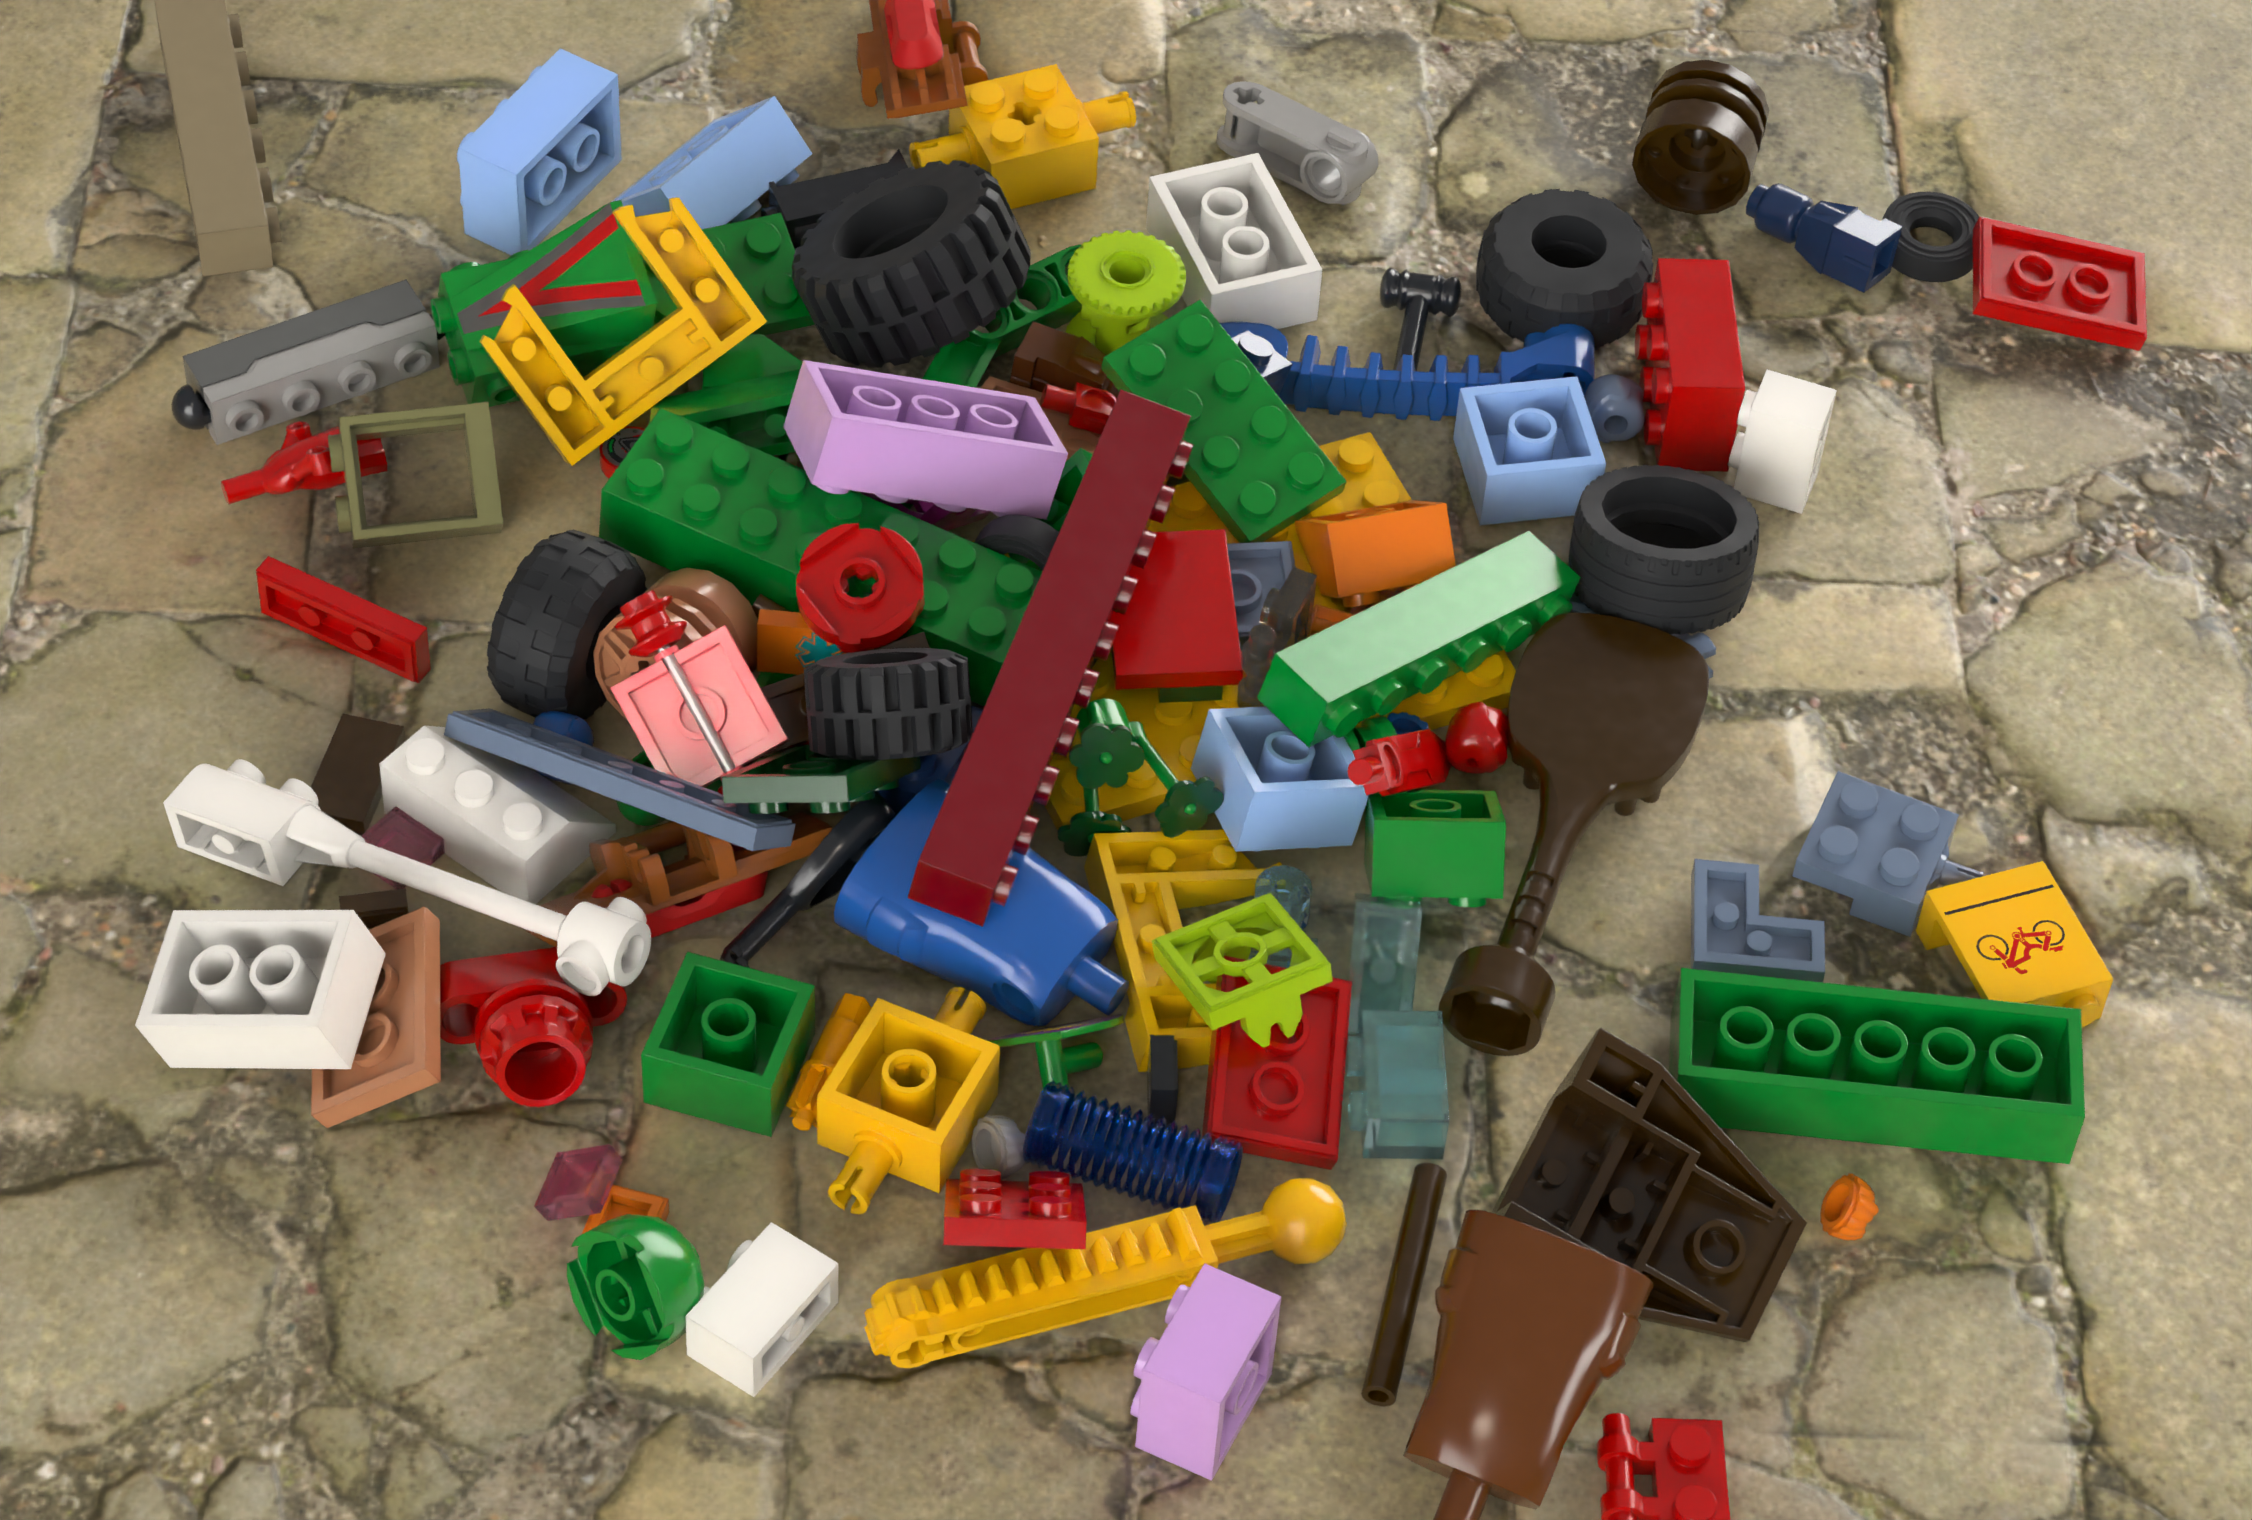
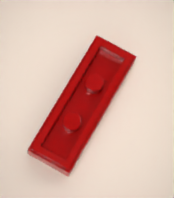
(343, 619)

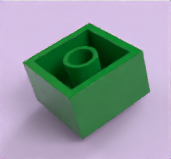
(1436, 846)
(728, 1044)

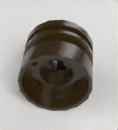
(1700, 137)

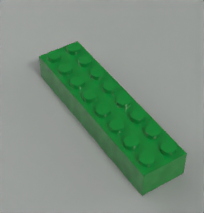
(749, 516)

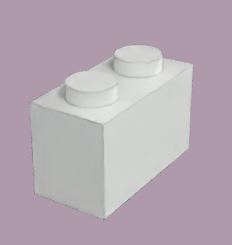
(1781, 440)
(761, 1308)

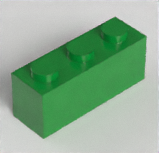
(743, 410)

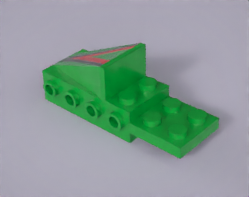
(599, 294)

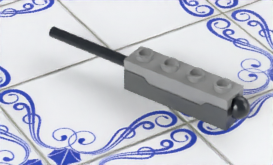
(307, 363)

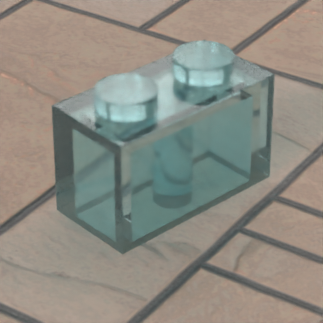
(1400, 1084)

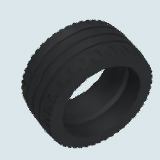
(1664, 548)

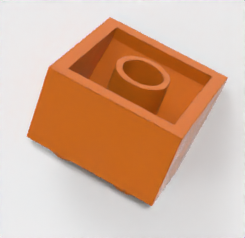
(1377, 549)

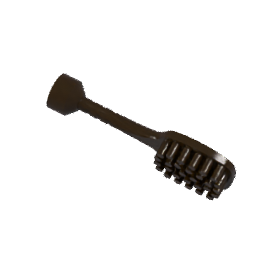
(1594, 721)

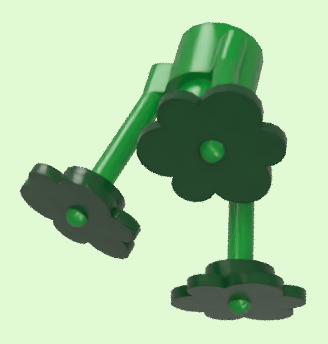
(1106, 754)

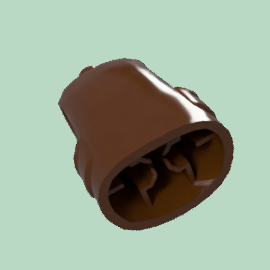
(1518, 1358)

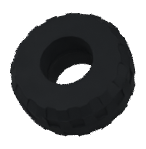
(1563, 263)
(553, 620)

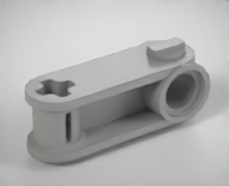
(1296, 143)

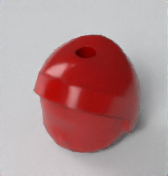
(1477, 739)

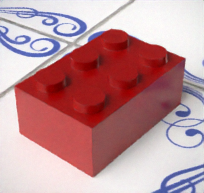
(1690, 364)

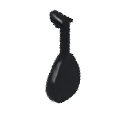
(817, 878)

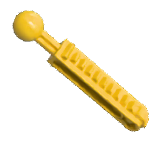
(1118, 1271)

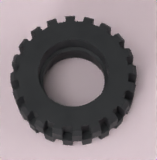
(911, 264)

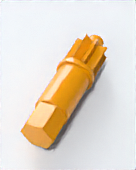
(833, 1041)

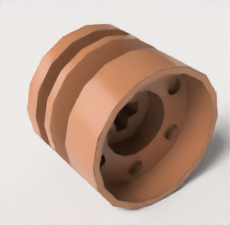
(701, 601)

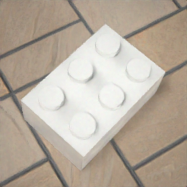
(1236, 242)
(261, 989)

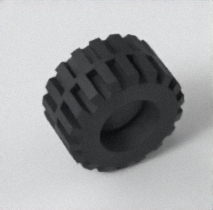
(888, 703)

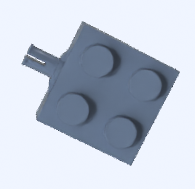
(1880, 851)

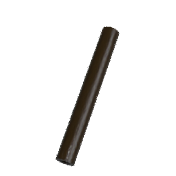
(1404, 1285)

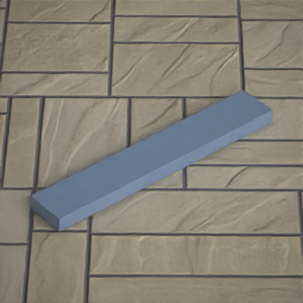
(619, 778)

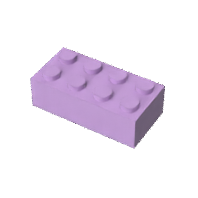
(924, 441)

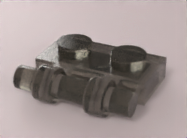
(1284, 621)

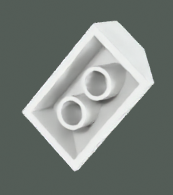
(491, 812)

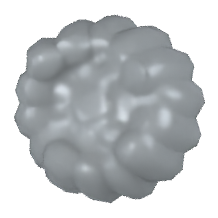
(998, 1145)

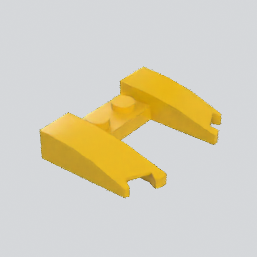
(589, 410)
(1144, 885)

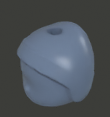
(1615, 407)

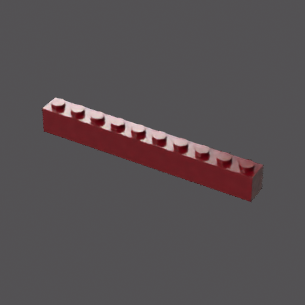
(1051, 661)

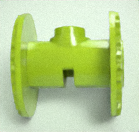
(1123, 287)

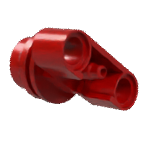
(524, 1021)

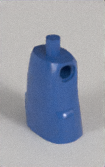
(1025, 955)

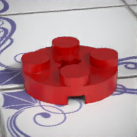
(855, 621)

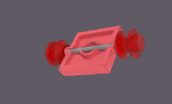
(696, 705)

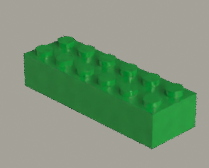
(1880, 1065)

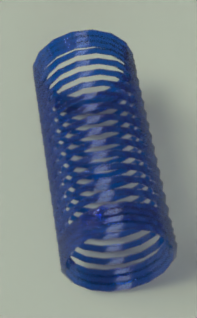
(1148, 1146)

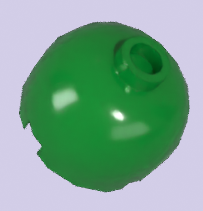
(636, 1282)

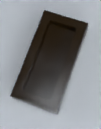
(350, 771)

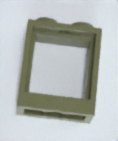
(482, 469)

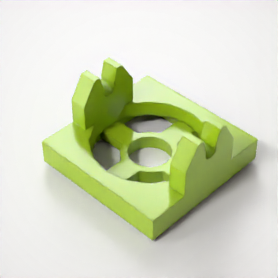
(1197, 954)

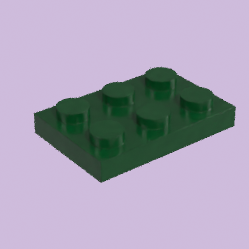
(811, 778)

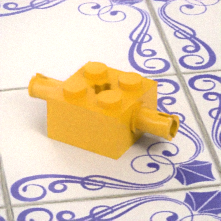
(1029, 134)
(907, 1097)

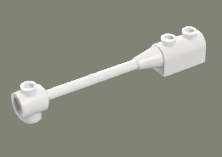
(273, 831)

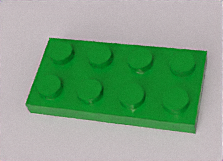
(1248, 447)

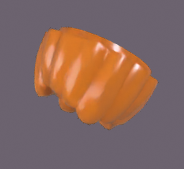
(1848, 1208)

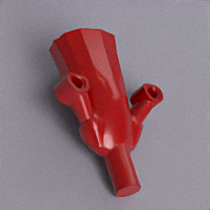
(302, 464)

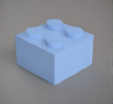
(1526, 449)
(1276, 785)

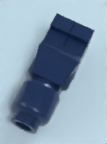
(1828, 235)

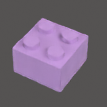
(1205, 1370)

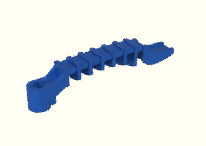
(1557, 353)

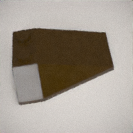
(1658, 1186)

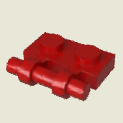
(1684, 1466)

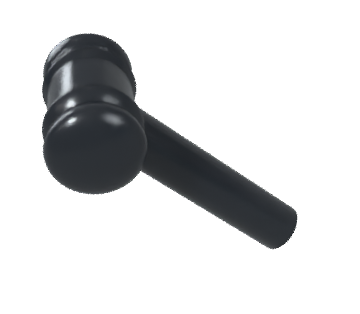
(1418, 296)

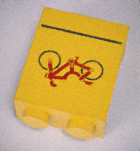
(2018, 940)

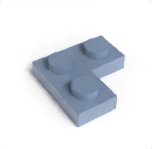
(1736, 939)

